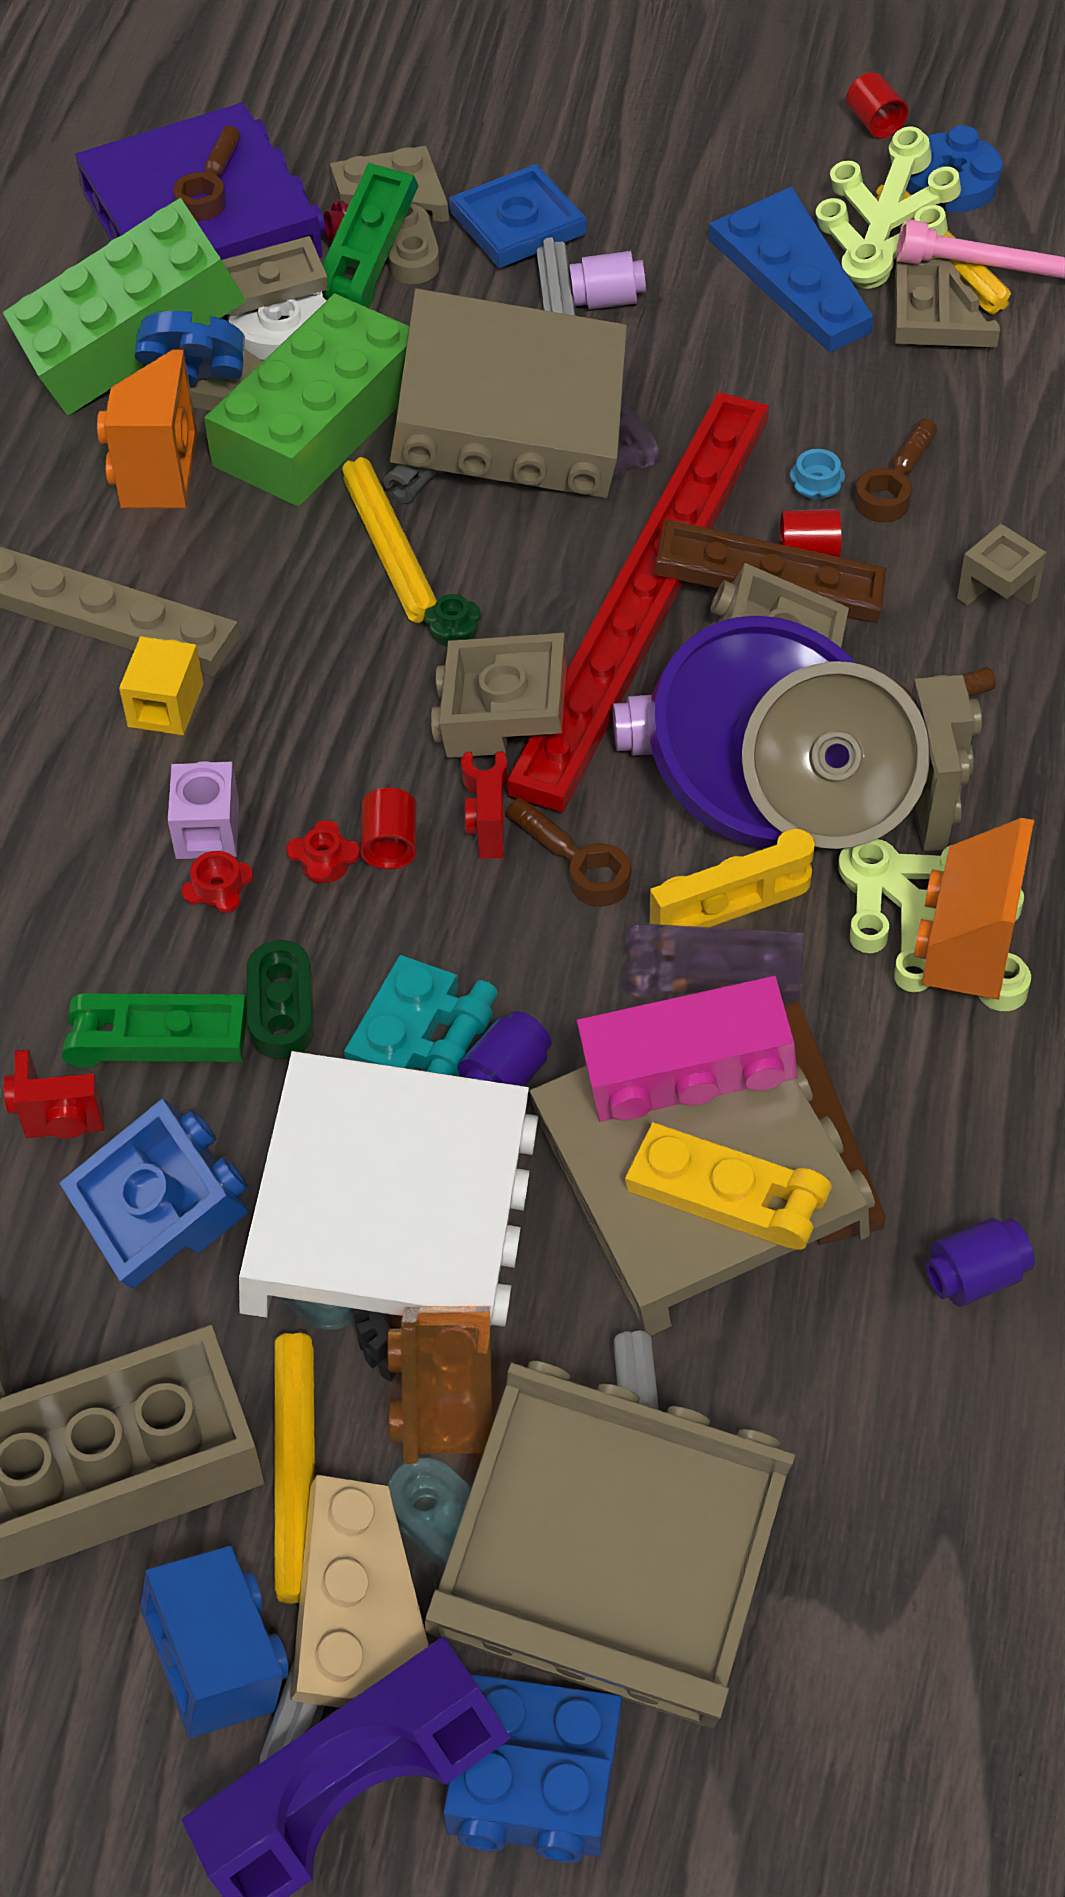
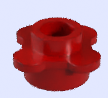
(328, 864)
(212, 869)

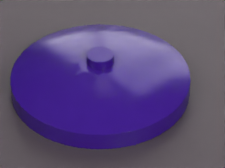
(704, 709)

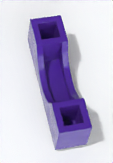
(414, 1721)

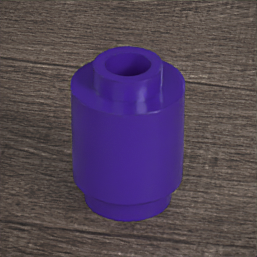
(508, 1051)
(979, 1261)

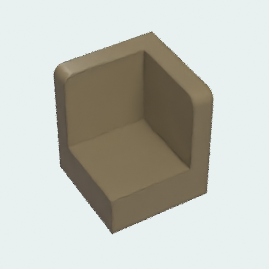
(1003, 564)

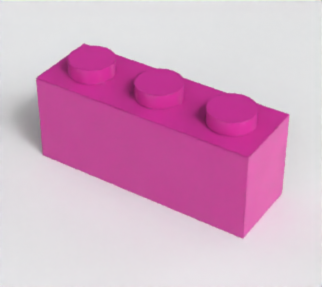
(688, 1049)

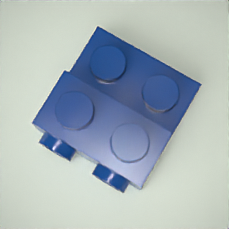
(156, 1192)
(546, 1781)

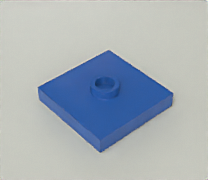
(517, 214)

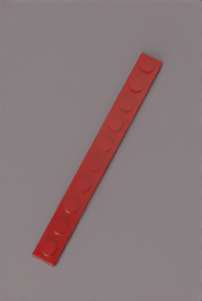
(636, 605)

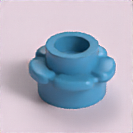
(817, 474)

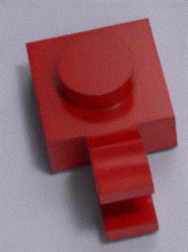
(486, 812)

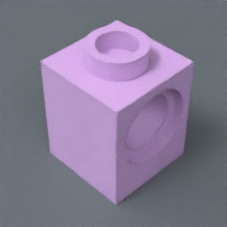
(203, 809)

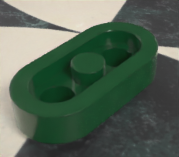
(280, 1003)

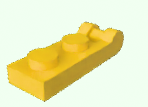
(736, 884)
(727, 1186)

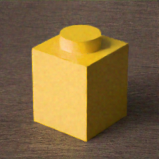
(161, 685)

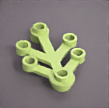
(871, 259)
(890, 877)

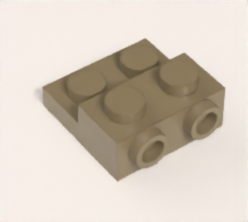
(764, 594)
(499, 692)
(950, 724)

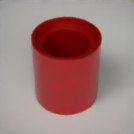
(877, 105)
(812, 530)
(388, 828)

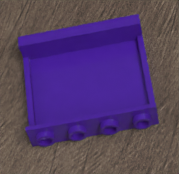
(263, 201)

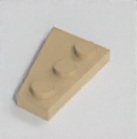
(355, 1595)

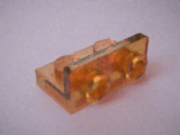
(444, 1380)

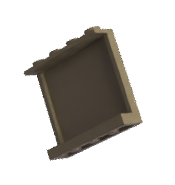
(510, 394)
(669, 1253)
(611, 1543)

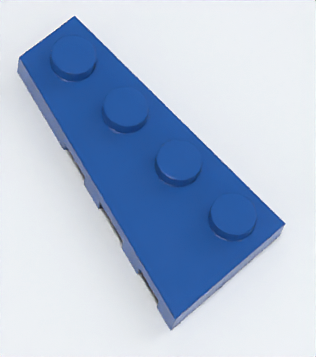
(795, 267)

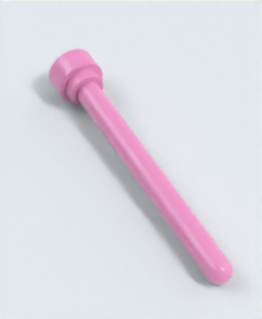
(921, 243)

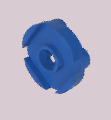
(975, 161)
(207, 349)

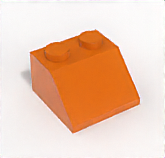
(150, 435)
(974, 911)

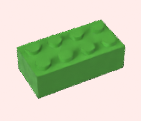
(88, 318)
(310, 401)

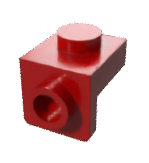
(54, 1104)

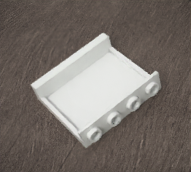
(388, 1190)

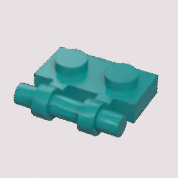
(408, 1013)

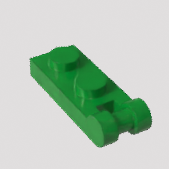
(368, 232)
(155, 1028)

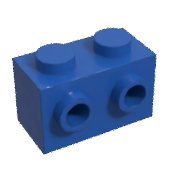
(213, 1640)

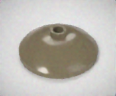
(829, 707)

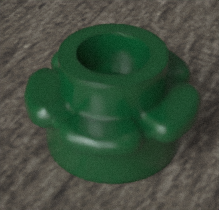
(452, 619)

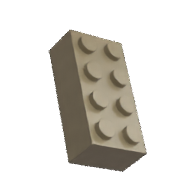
(119, 1450)

